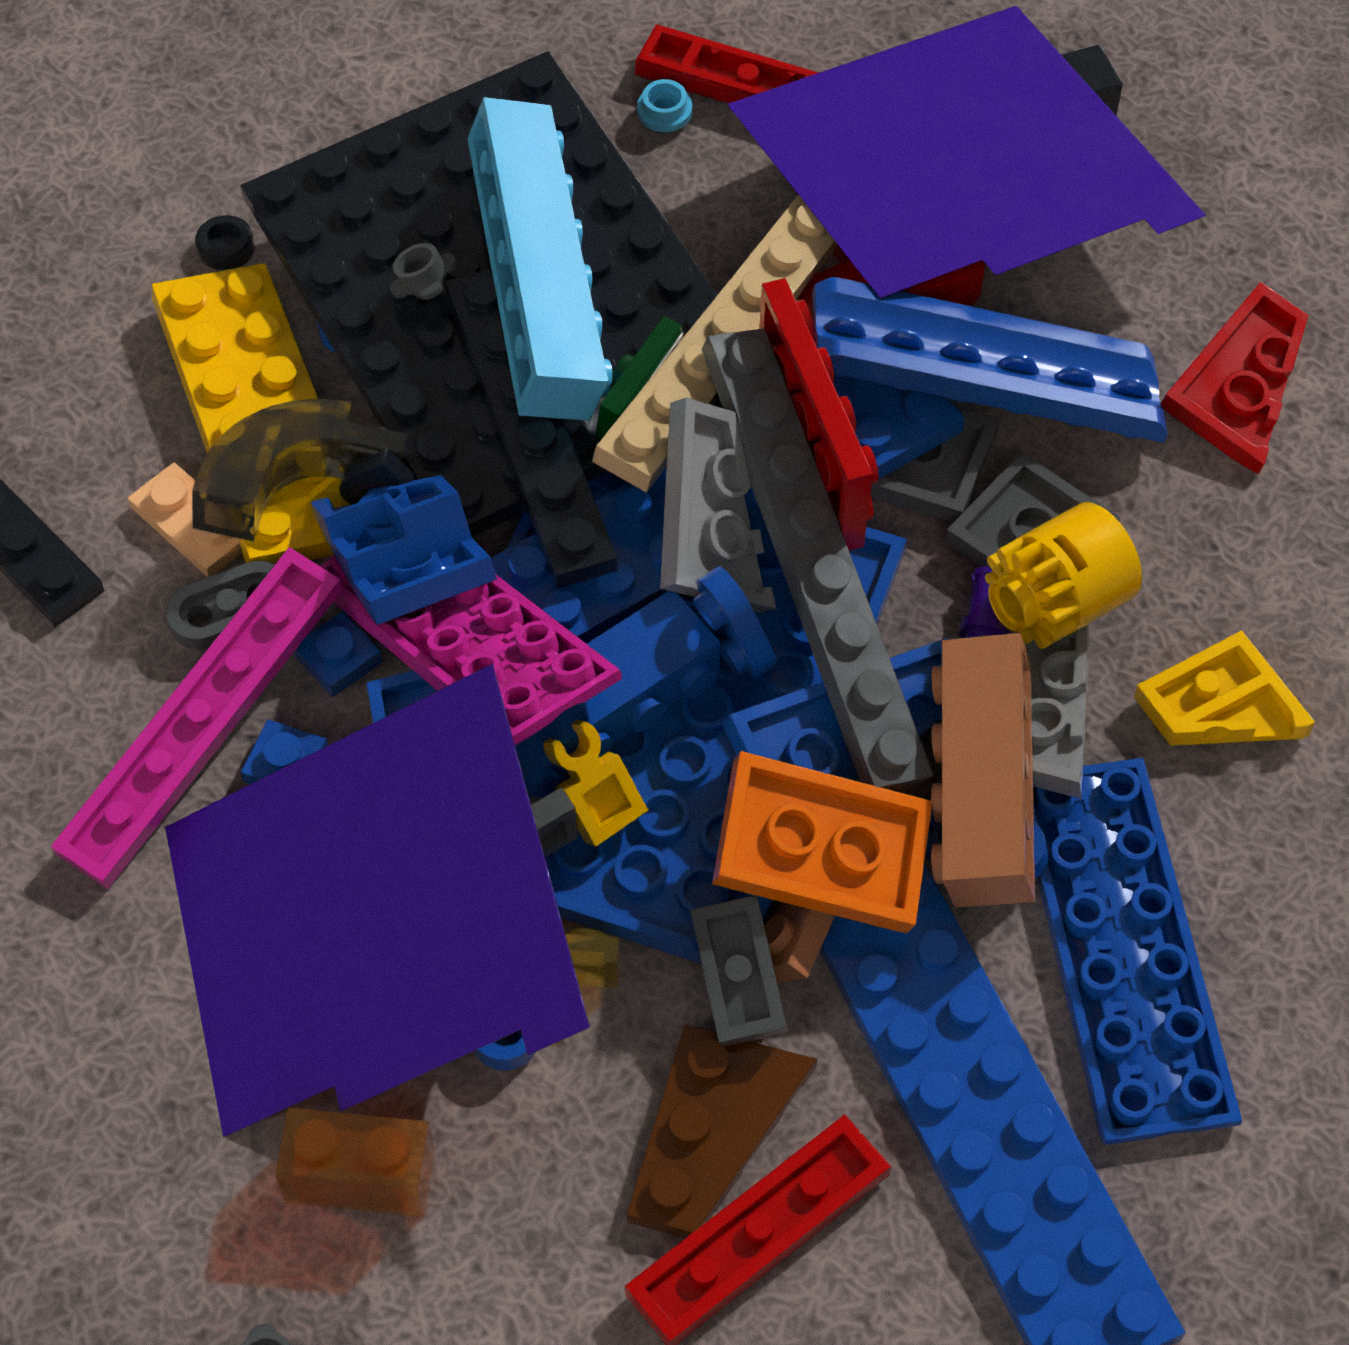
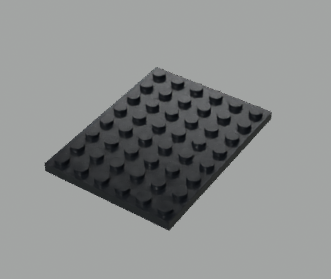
(412, 182)

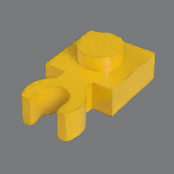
(597, 785)

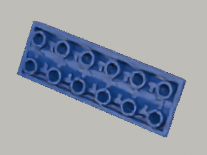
(989, 358)
(1130, 961)

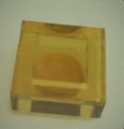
(594, 957)

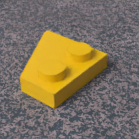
(1223, 698)

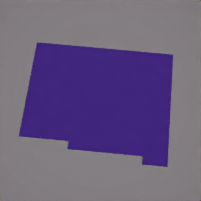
(960, 154)
(373, 911)

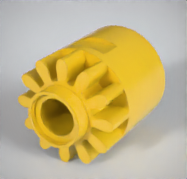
(1063, 574)

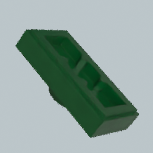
(635, 371)

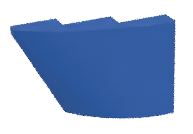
(404, 546)

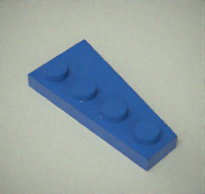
(804, 727)

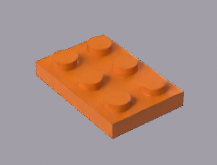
(823, 842)

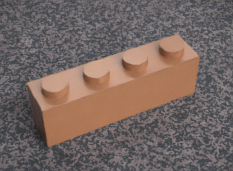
(985, 772)

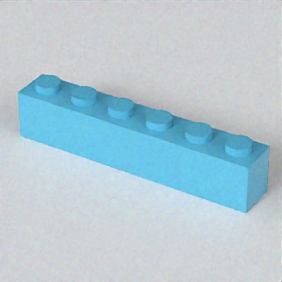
(538, 261)

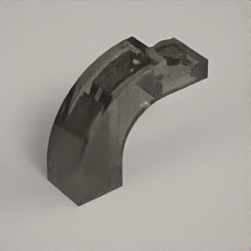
(277, 449)

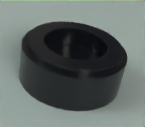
(225, 242)

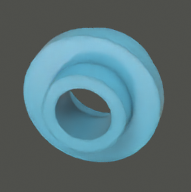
(667, 95)

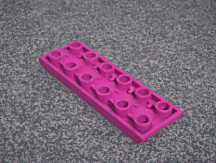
(534, 657)

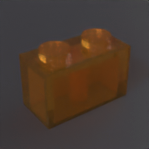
(355, 1162)

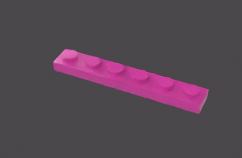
(197, 718)

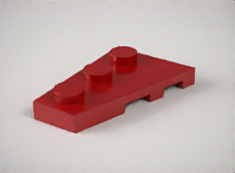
(1239, 378)

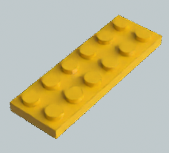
(237, 360)

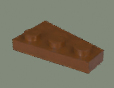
(710, 1125)

